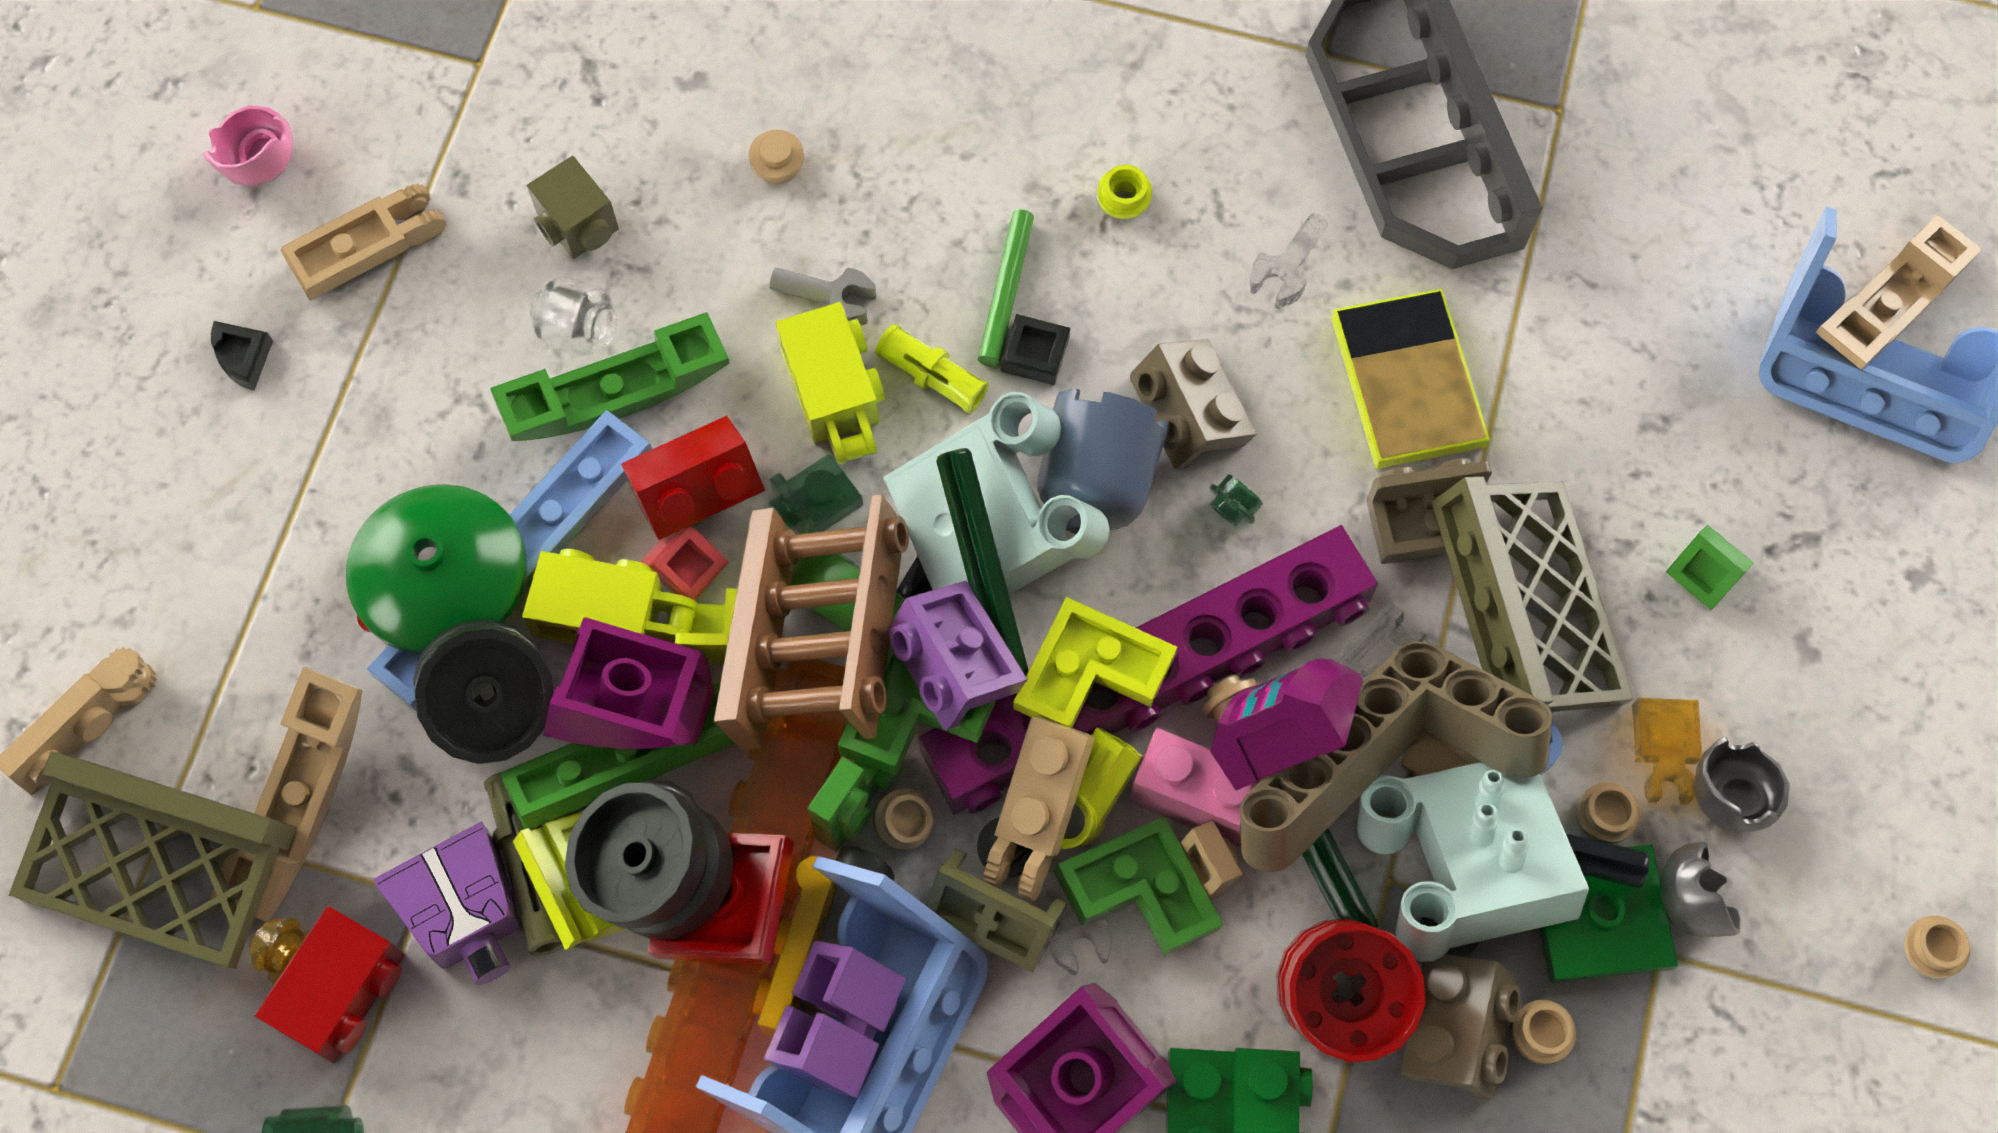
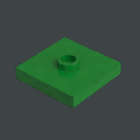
(1616, 934)

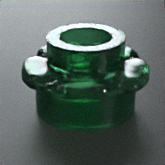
(1235, 501)

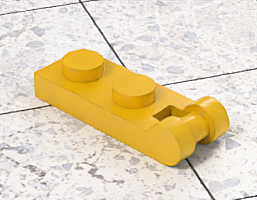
(794, 944)

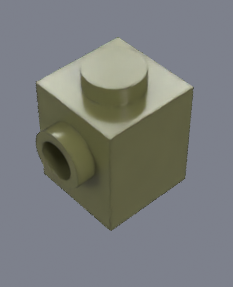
(572, 208)

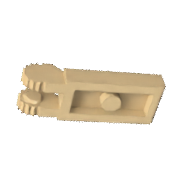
(362, 240)
(77, 716)
(1039, 803)

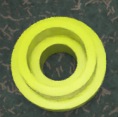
(1127, 179)

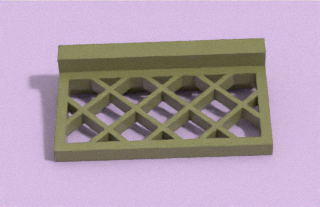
(1498, 602)
(151, 805)

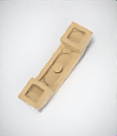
(1899, 293)
(303, 778)

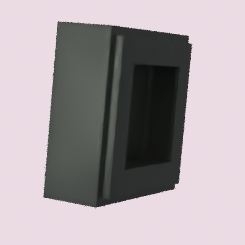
(1035, 349)

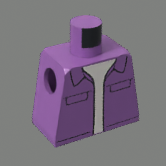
(457, 902)

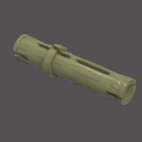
(537, 925)

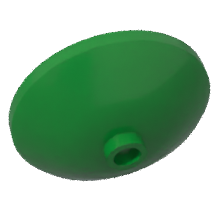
(470, 577)

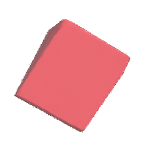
(685, 562)

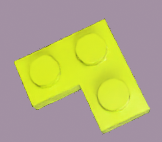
(1090, 649)

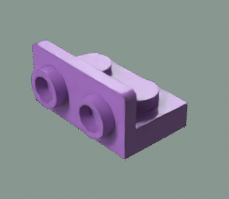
(953, 652)

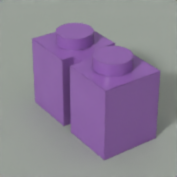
(850, 989)

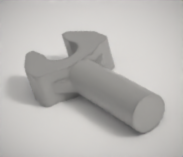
(849, 283)

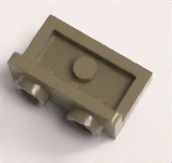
(1195, 397)
(1403, 508)
(1463, 1025)

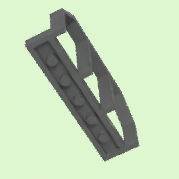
(1469, 109)

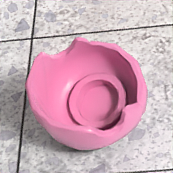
(251, 146)

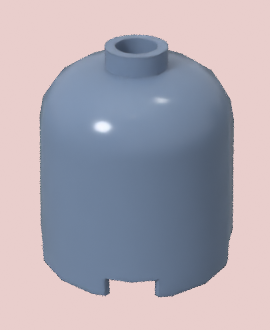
(1103, 456)

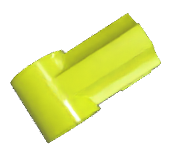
(1104, 779)

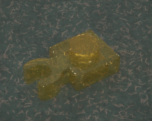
(1669, 738)

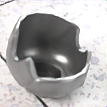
(1740, 786)
(1692, 897)

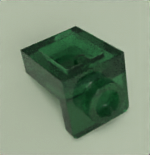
(815, 496)

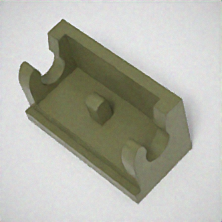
(992, 915)

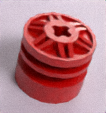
(1386, 990)

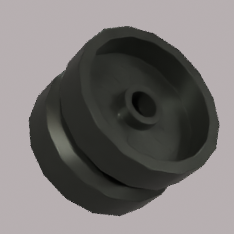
(474, 727)
(649, 861)

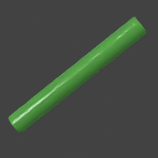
(1005, 288)

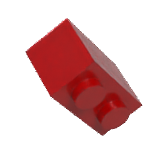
(693, 477)
(332, 985)

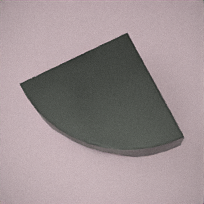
(240, 352)

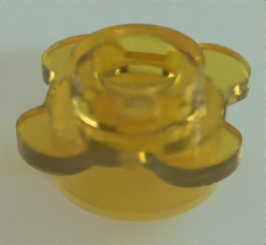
(276, 945)

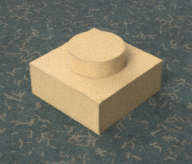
(1212, 858)

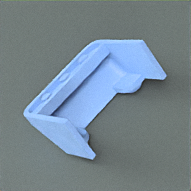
(1904, 394)
(939, 993)

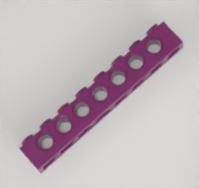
(1324, 564)

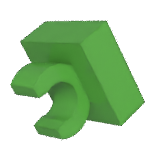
(1709, 567)

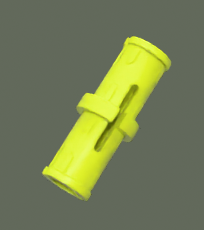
(931, 368)

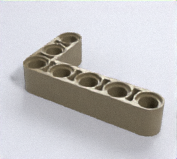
(1408, 693)

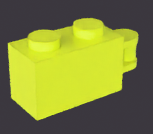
(831, 379)
(621, 595)

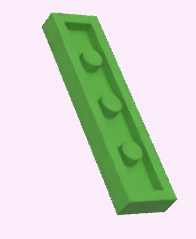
(580, 772)

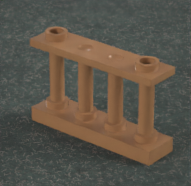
(765, 600)

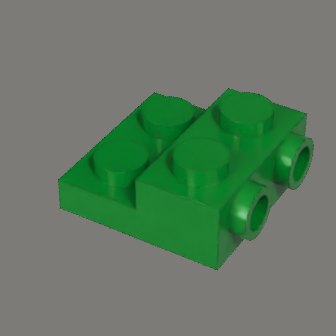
(1237, 1091)

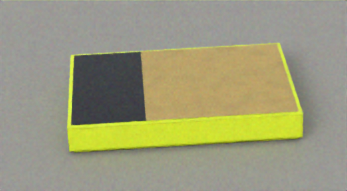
(1409, 379)

